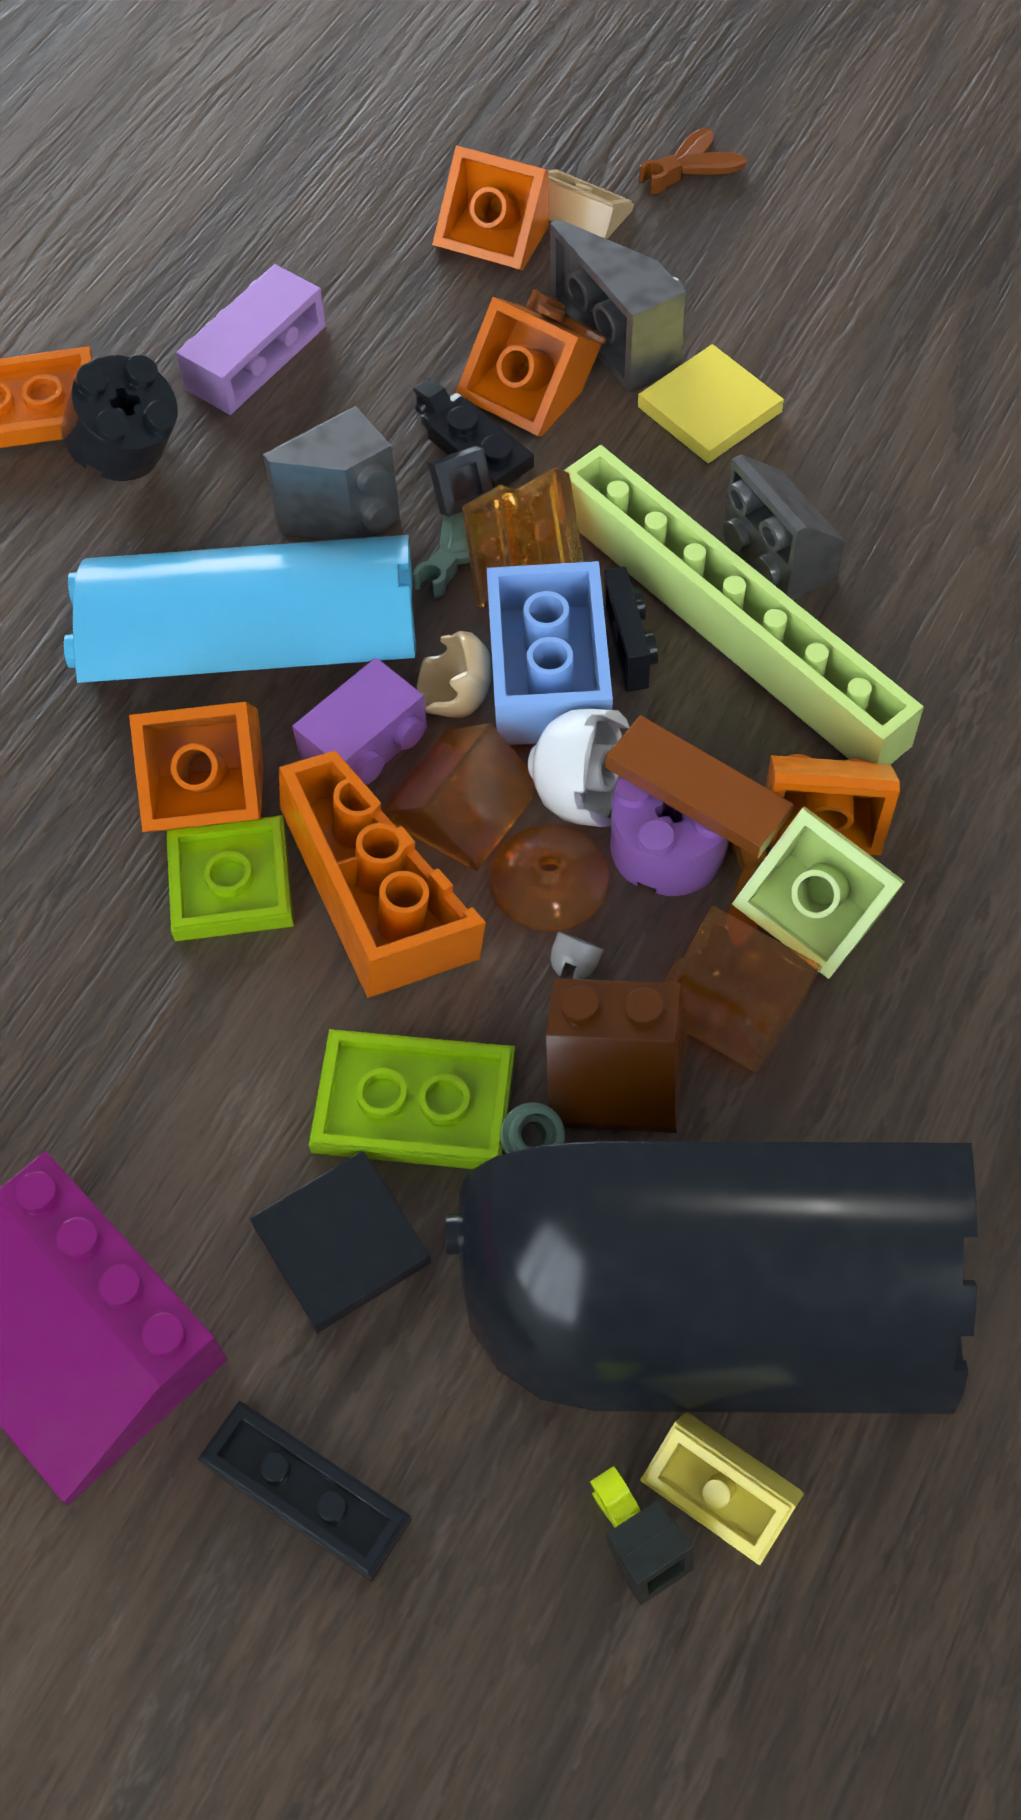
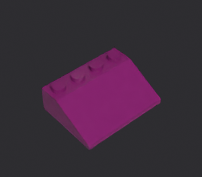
(86, 1333)

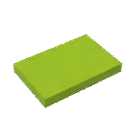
(412, 1099)

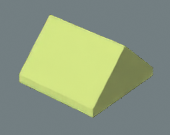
(818, 892)

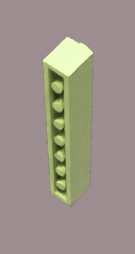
(742, 612)

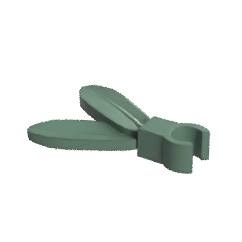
(445, 561)

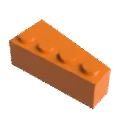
(378, 890)

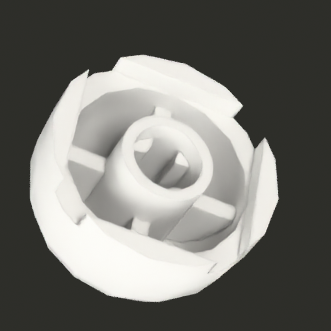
(571, 765)

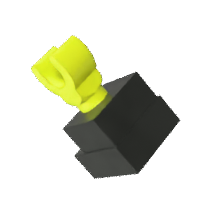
(643, 1542)

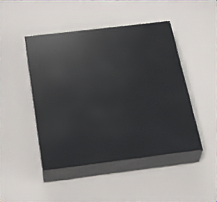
(340, 1241)

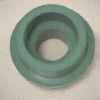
(532, 1113)

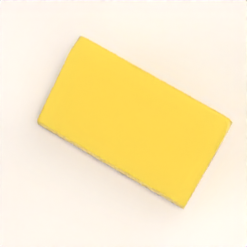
(722, 1487)

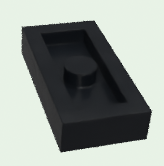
(625, 613)

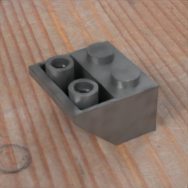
(779, 529)

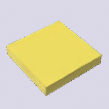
(710, 403)

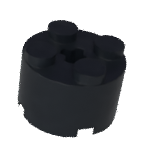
(119, 416)

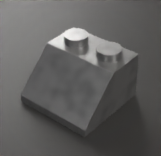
(334, 480)

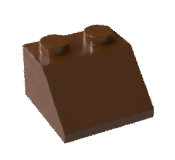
(616, 1054)

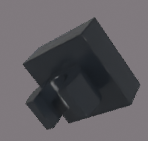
(459, 479)

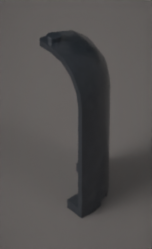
(723, 1274)

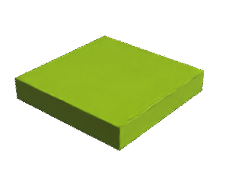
(229, 879)

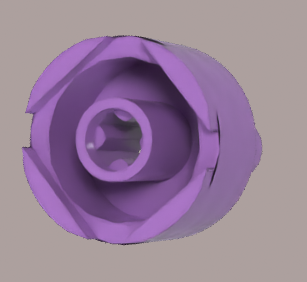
(660, 844)

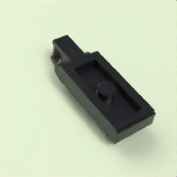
(459, 425)

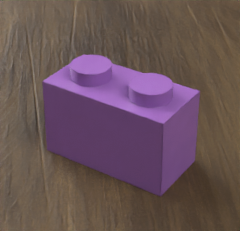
(364, 721)

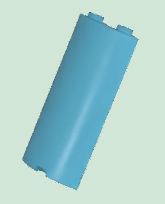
(241, 609)

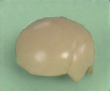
(458, 678)

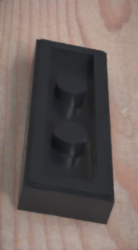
(305, 1490)

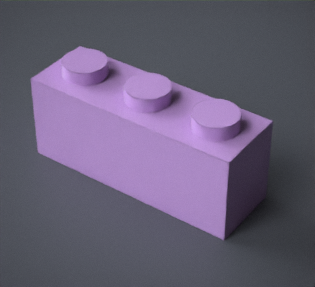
(251, 339)

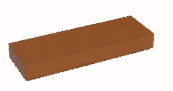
(699, 786)

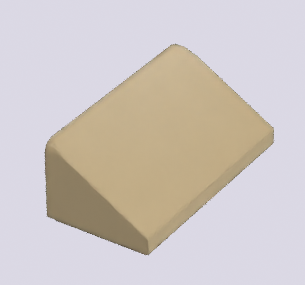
(585, 204)

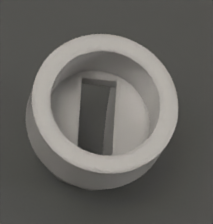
(575, 952)

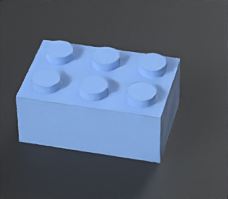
(546, 645)

